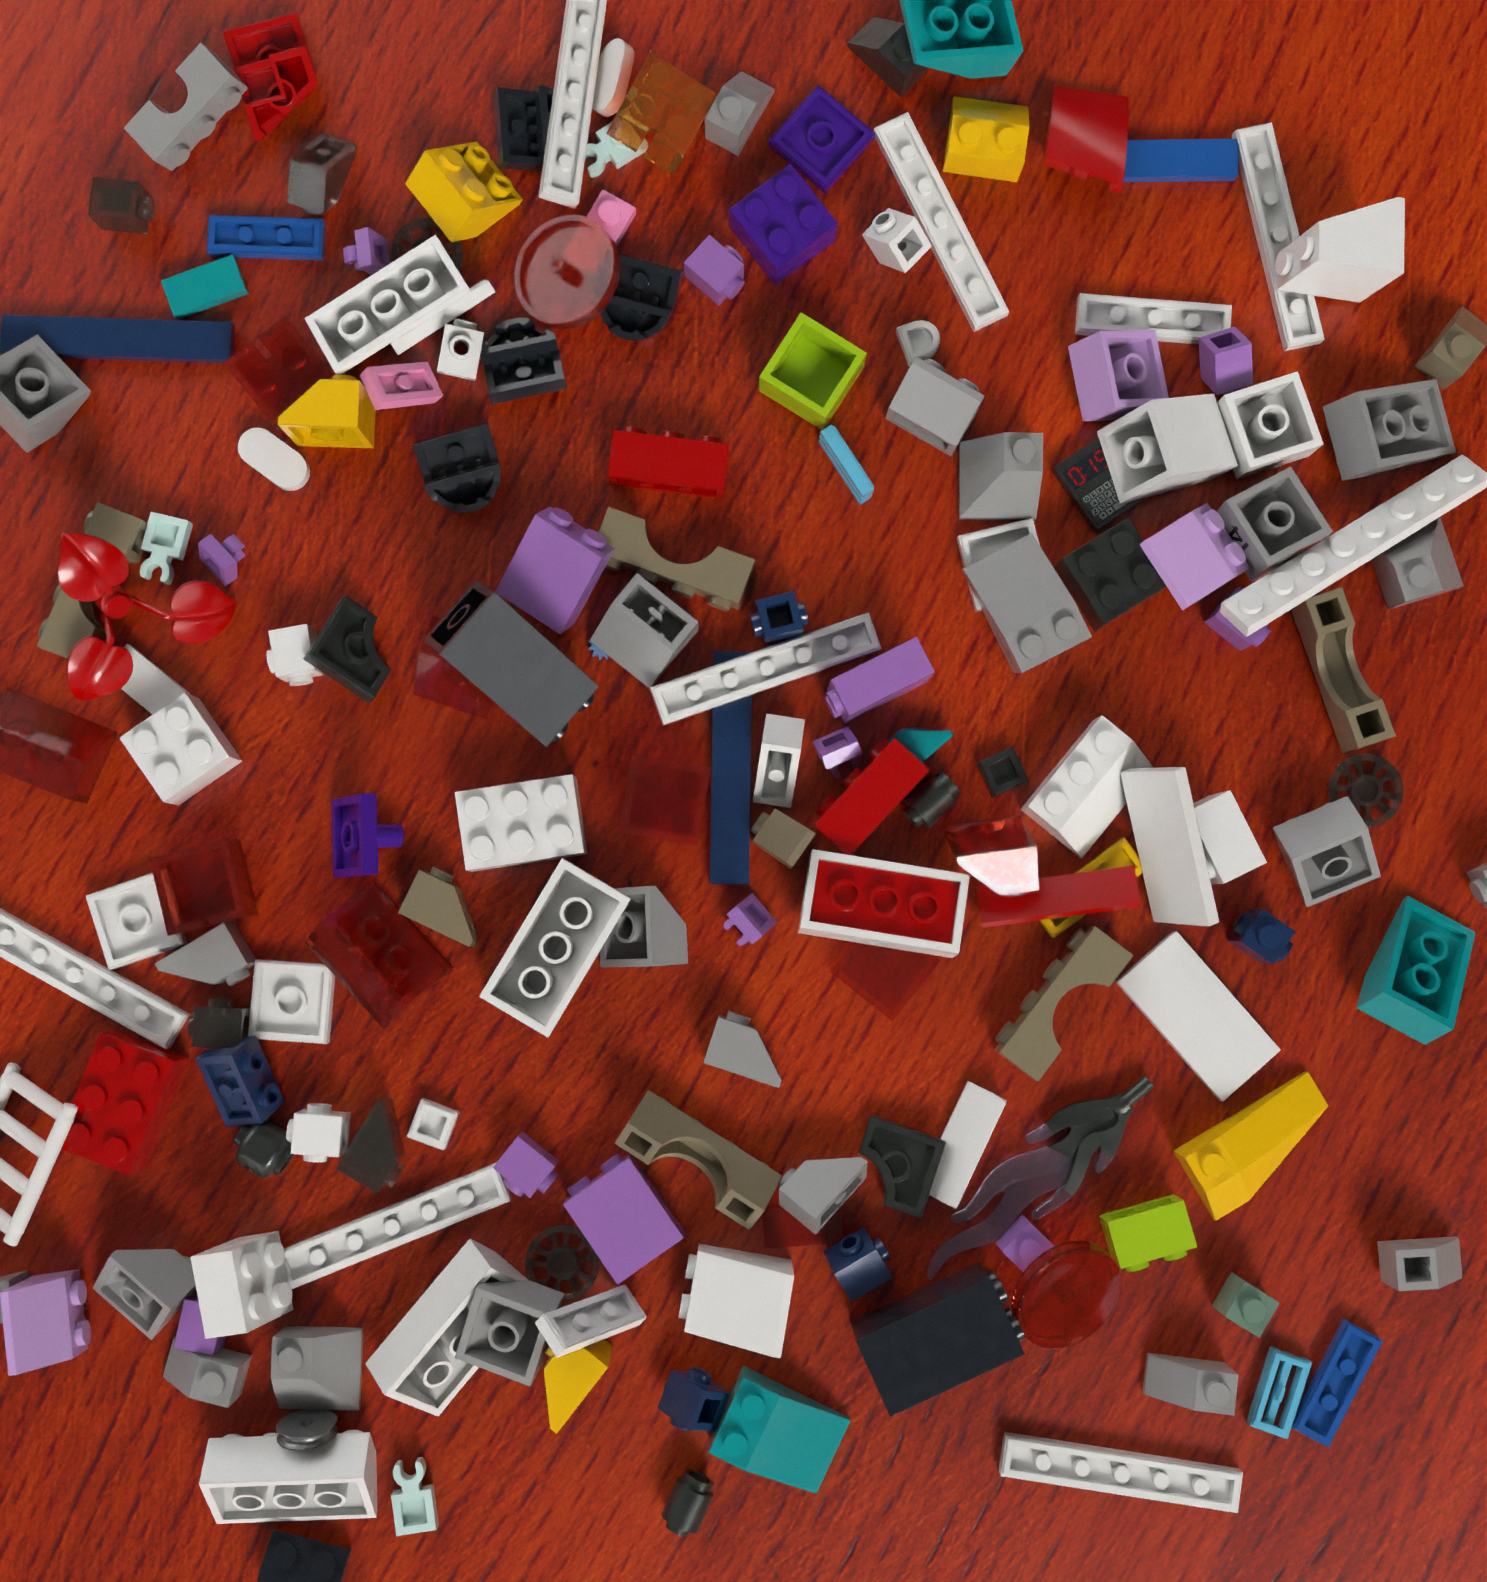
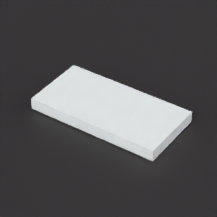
(1169, 845)
(1198, 1015)

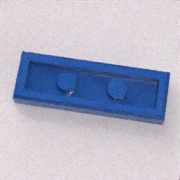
(1181, 160)
(266, 237)
(1336, 1382)

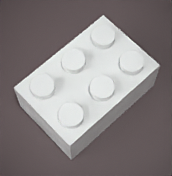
(521, 823)

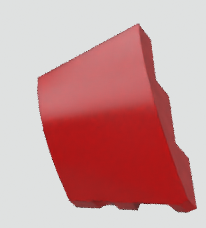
(275, 68)
(1088, 134)

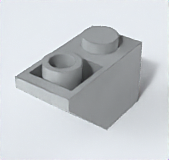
(1420, 1263)

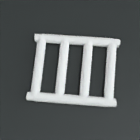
(46, 1151)

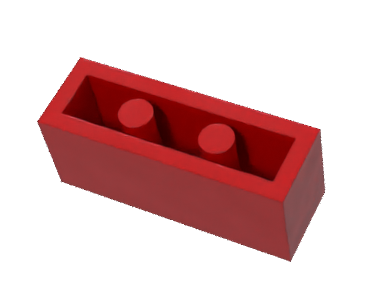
(668, 463)
(870, 795)

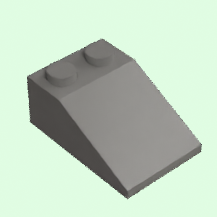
(1388, 428)
(1026, 604)

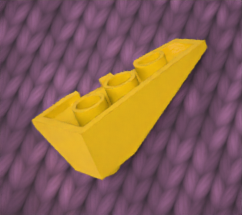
(1246, 1148)

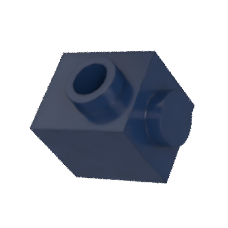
(779, 618)
(1262, 936)
(859, 1263)
(693, 1400)

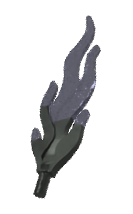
(1058, 1166)

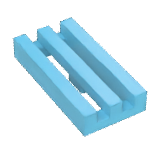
(846, 464)
(1264, 1386)

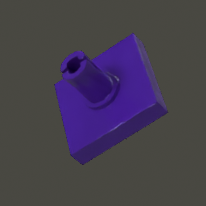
(359, 836)

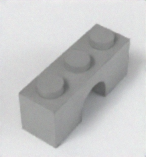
(211, 93)

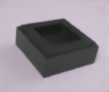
(1002, 772)

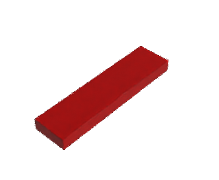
(1062, 897)

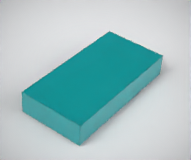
(204, 287)

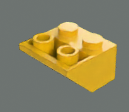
(462, 189)

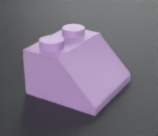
(1117, 372)
(1195, 555)
(44, 1321)

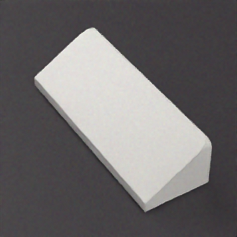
(966, 1140)

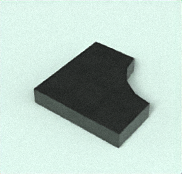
(348, 652)
(906, 1162)

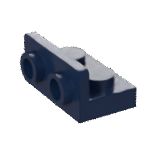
(241, 1083)

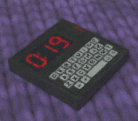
(1091, 487)

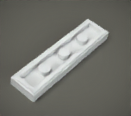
(1170, 319)

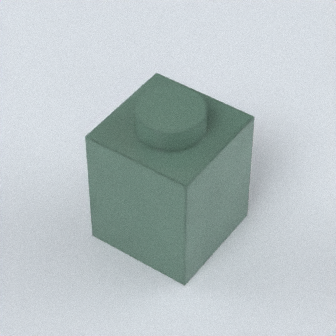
(1245, 1304)

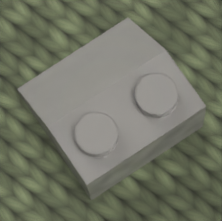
(37, 393)
(1327, 851)
(503, 1331)

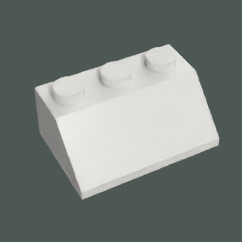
(1086, 786)

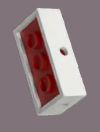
(884, 903)

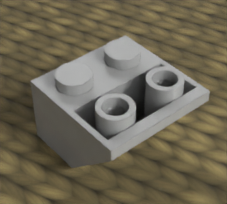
(934, 405)
(644, 631)

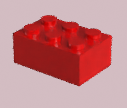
(123, 1101)

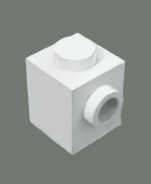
(896, 240)
(460, 365)
(287, 654)
(318, 1132)

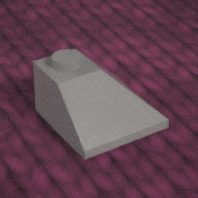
(1000, 476)
(1417, 567)
(646, 932)
(146, 1286)
(317, 1367)

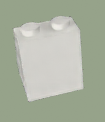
(1346, 254)
(1166, 446)
(738, 1298)

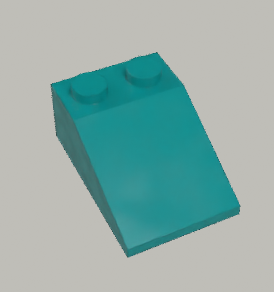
(963, 36)
(1418, 972)
(777, 1432)

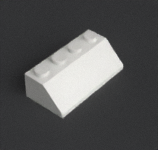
(387, 305)
(555, 947)
(419, 1355)
(268, 1483)

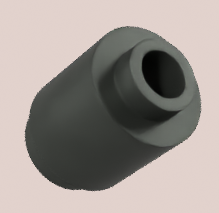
(931, 800)
(688, 1503)

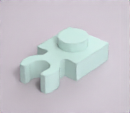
(610, 150)
(165, 539)
(413, 1504)

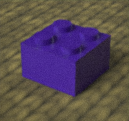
(782, 224)

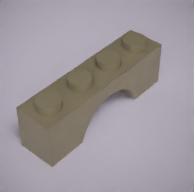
(718, 577)
(76, 619)
(1327, 636)
(1031, 1038)
(739, 1180)

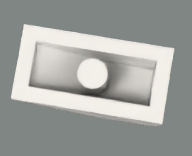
(778, 760)

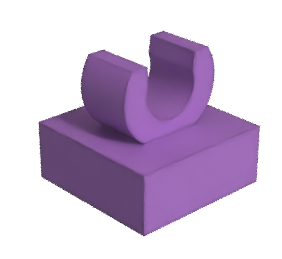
(369, 253)
(221, 558)
(838, 748)
(750, 919)

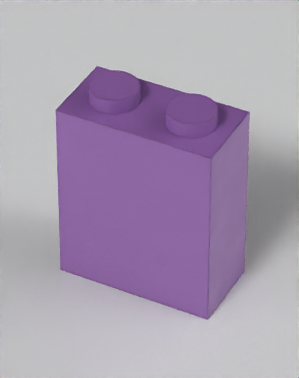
(555, 569)
(878, 681)
(623, 1216)

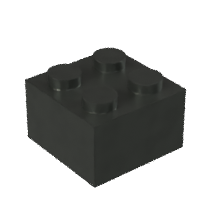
(1110, 575)

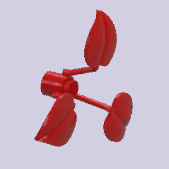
(93, 572)

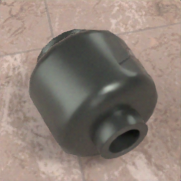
(263, 1149)

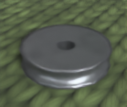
(306, 1429)

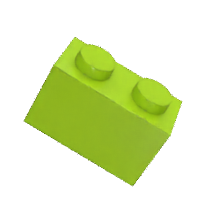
(1148, 1232)

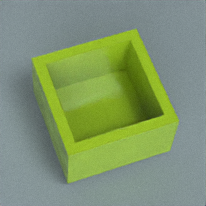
(812, 371)

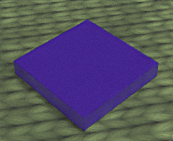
(821, 139)

